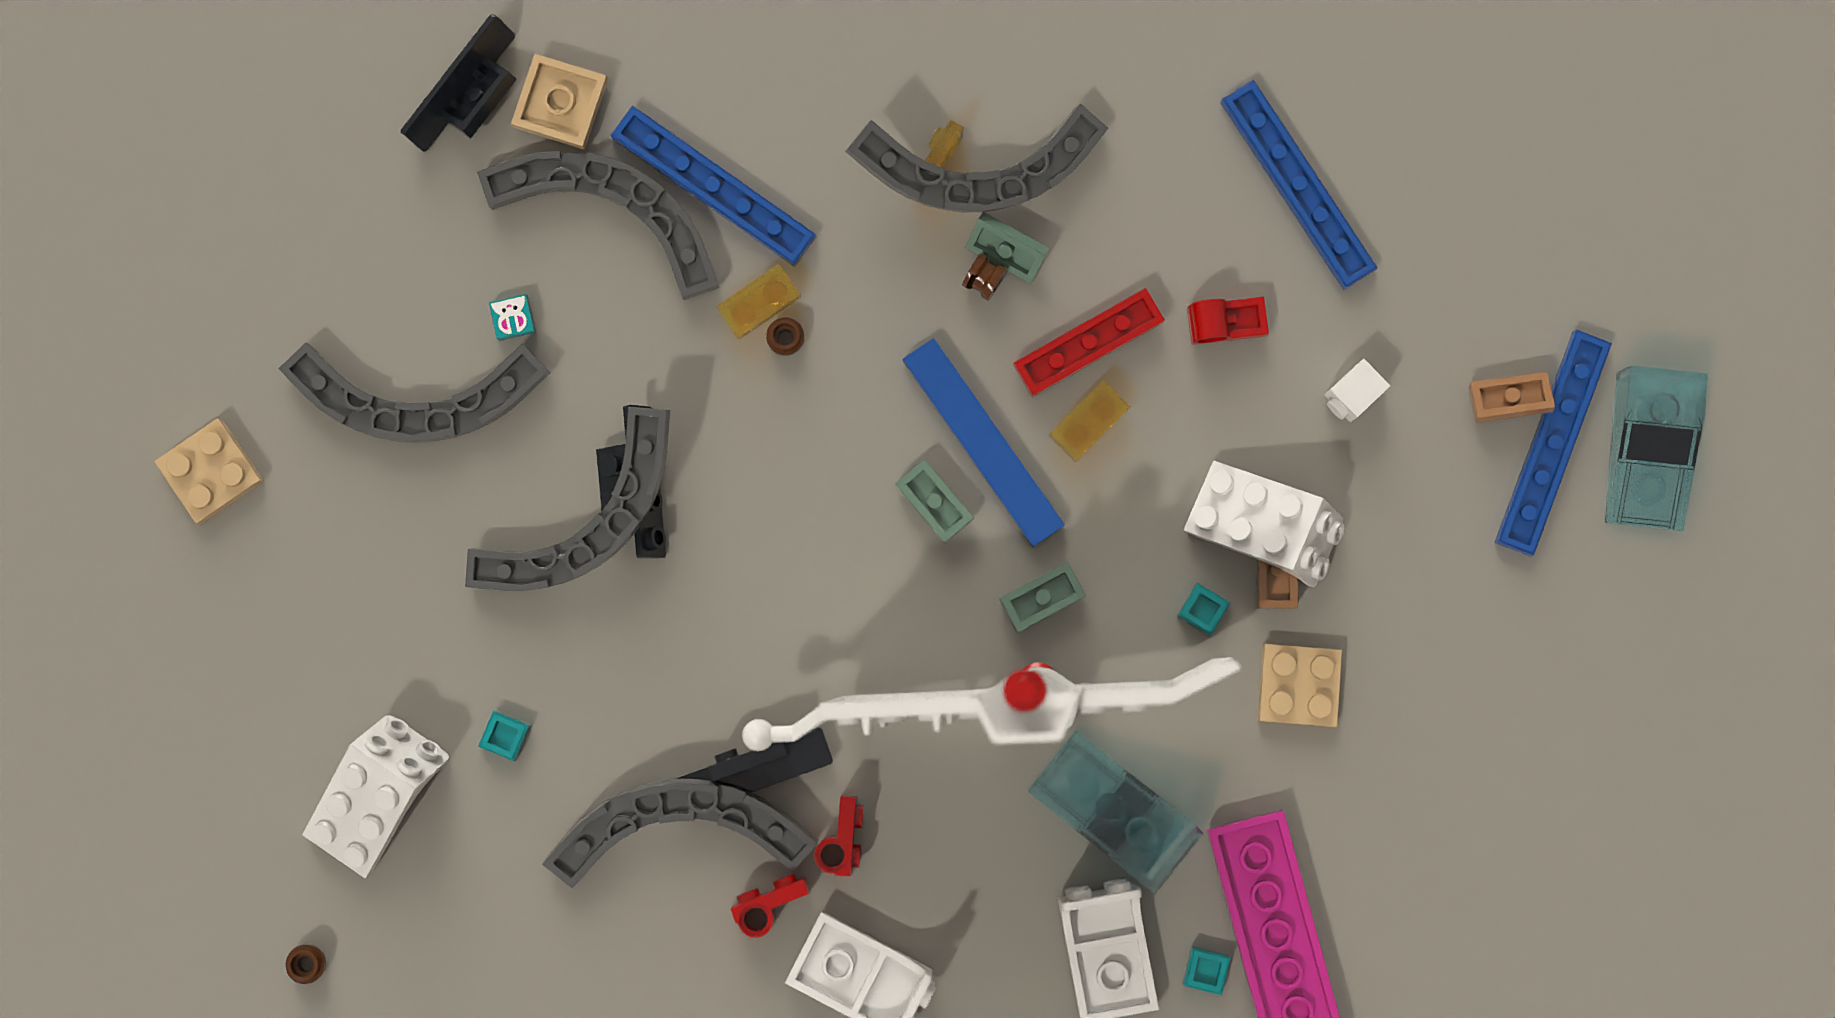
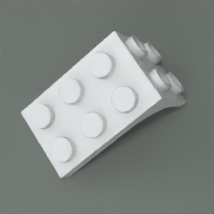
(1266, 522)
(373, 792)
(1108, 950)
(859, 973)

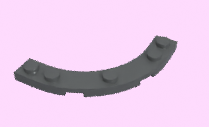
(615, 182)
(978, 190)
(421, 420)
(603, 535)
(673, 802)

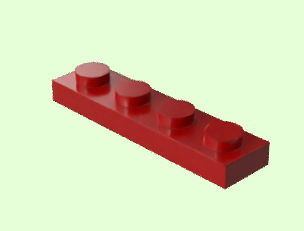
(1088, 342)

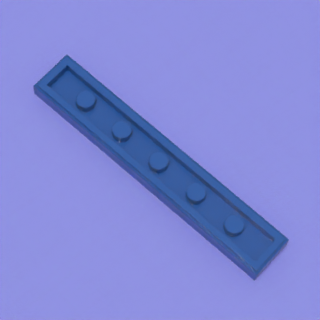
(1298, 185)
(713, 186)
(983, 442)
(1553, 443)

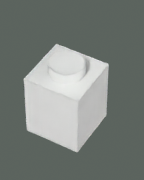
(1356, 391)

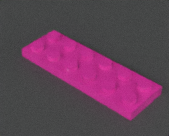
(1272, 918)

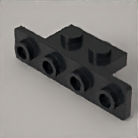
(467, 88)
(650, 536)
(768, 767)

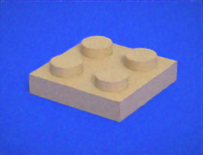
(559, 101)
(209, 471)
(1299, 685)

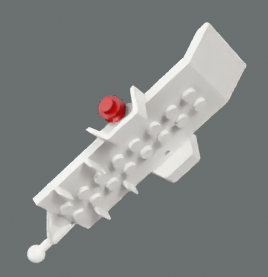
(1024, 707)

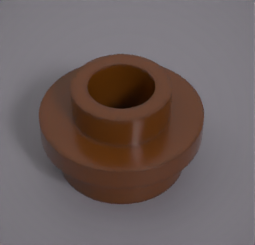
(779, 326)
(294, 967)

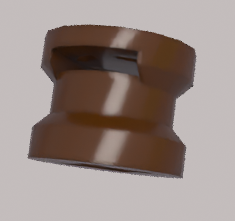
(984, 276)

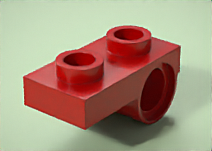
(1227, 320)
(849, 818)
(786, 890)

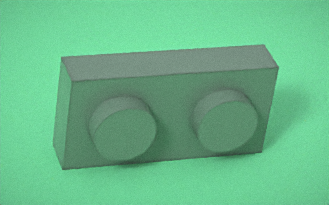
(1007, 247)
(934, 501)
(1042, 597)

